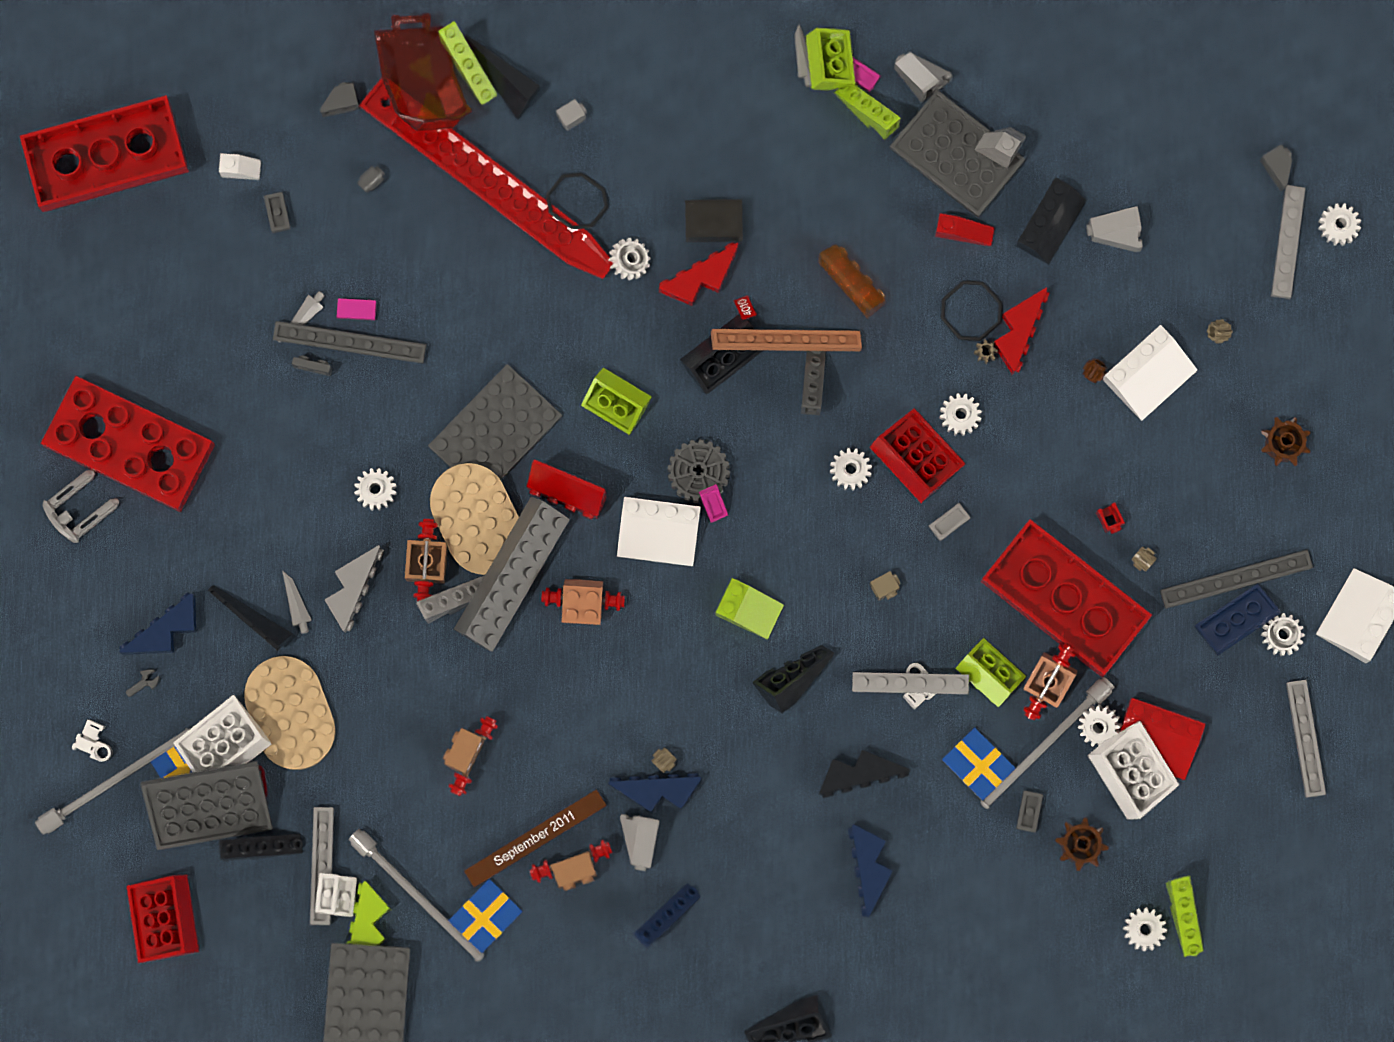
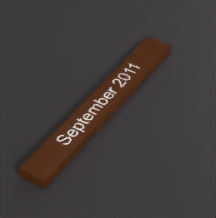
(535, 838)

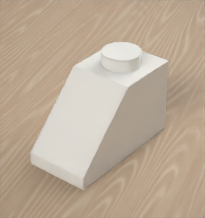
(239, 167)

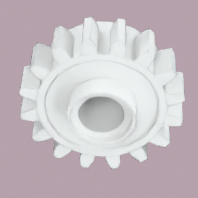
(1343, 215)
(621, 263)
(964, 405)
(855, 460)
(370, 480)
(1293, 635)
(1101, 715)
(1154, 925)

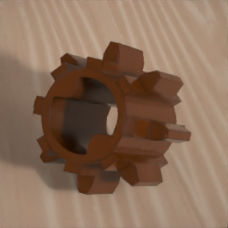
(1094, 370)

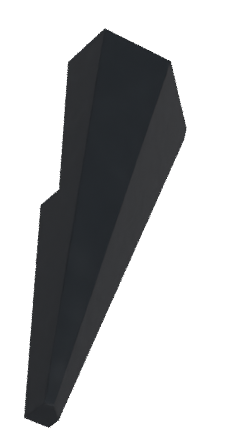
(511, 84)
(266, 628)

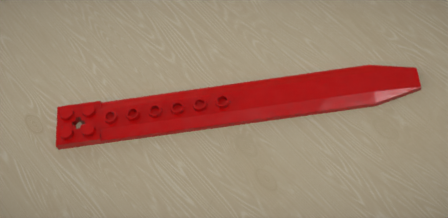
(495, 187)

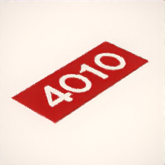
(745, 307)

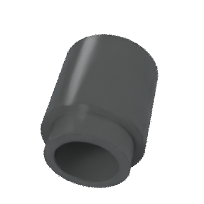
(371, 179)

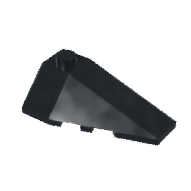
(787, 684)
(794, 1023)

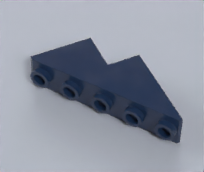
(159, 636)
(650, 791)
(871, 874)
(667, 915)

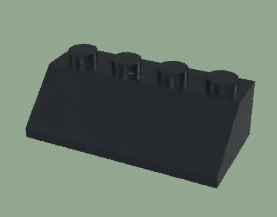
(1051, 221)
(712, 366)

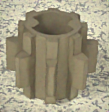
(1219, 331)
(992, 351)
(1144, 559)
(663, 759)

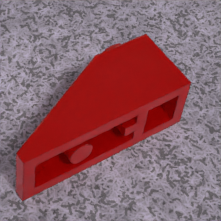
(964, 230)

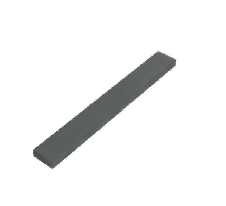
(349, 342)
(1236, 579)

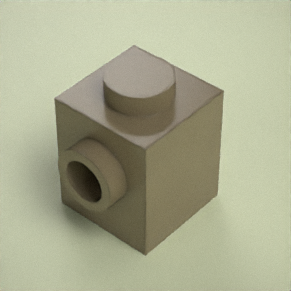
(885, 586)

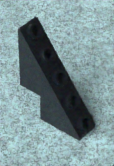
(867, 770)
(260, 847)

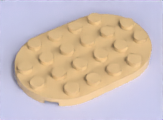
(472, 514)
(291, 711)

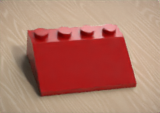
(917, 455)
(566, 490)
(1171, 733)
(162, 918)

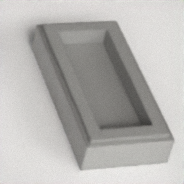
(949, 522)

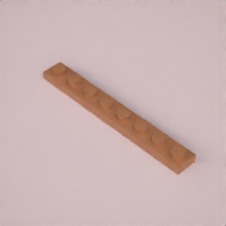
(785, 340)

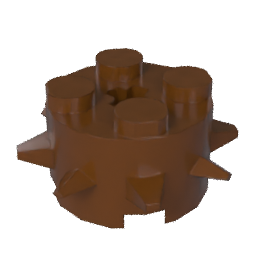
(1295, 436)
(1082, 833)

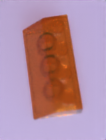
(851, 280)

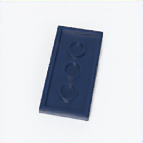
(1237, 619)

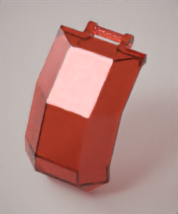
(420, 75)

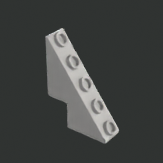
(354, 578)
(448, 601)

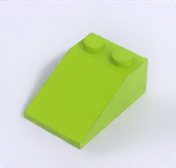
(749, 609)

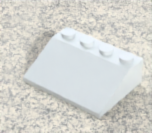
(1150, 373)
(658, 531)
(1359, 616)
(222, 738)
(1133, 771)

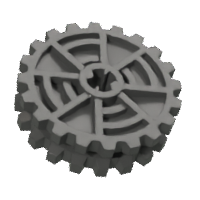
(689, 459)

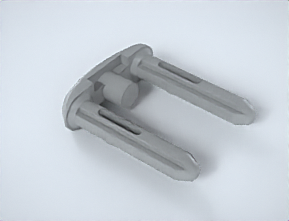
(60, 521)

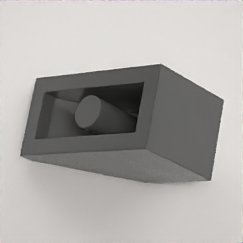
(341, 100)
(1278, 165)

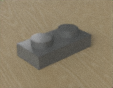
(277, 212)
(319, 367)
(1029, 811)

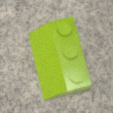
(830, 59)
(616, 400)
(991, 672)

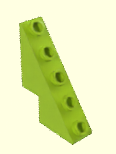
(466, 62)
(869, 110)
(368, 912)
(1185, 915)

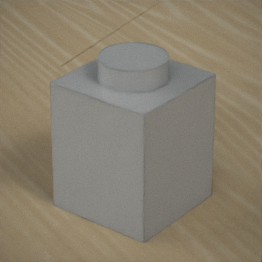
(571, 114)

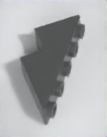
(813, 382)

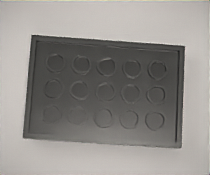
(942, 148)
(497, 425)
(206, 805)
(366, 993)

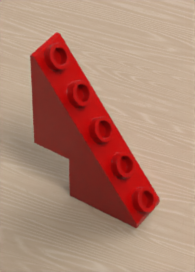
(707, 274)
(1020, 322)

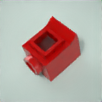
(1111, 510)

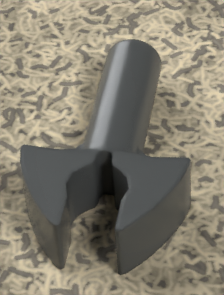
(141, 684)

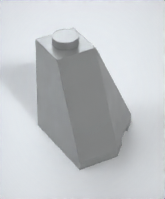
(921, 75)
(1001, 145)
(1117, 229)
(640, 840)

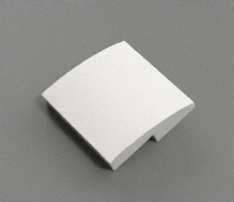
(335, 895)

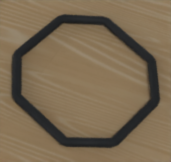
(589, 180)
(951, 327)

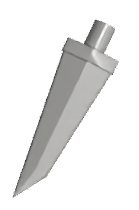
(802, 57)
(308, 309)
(297, 608)

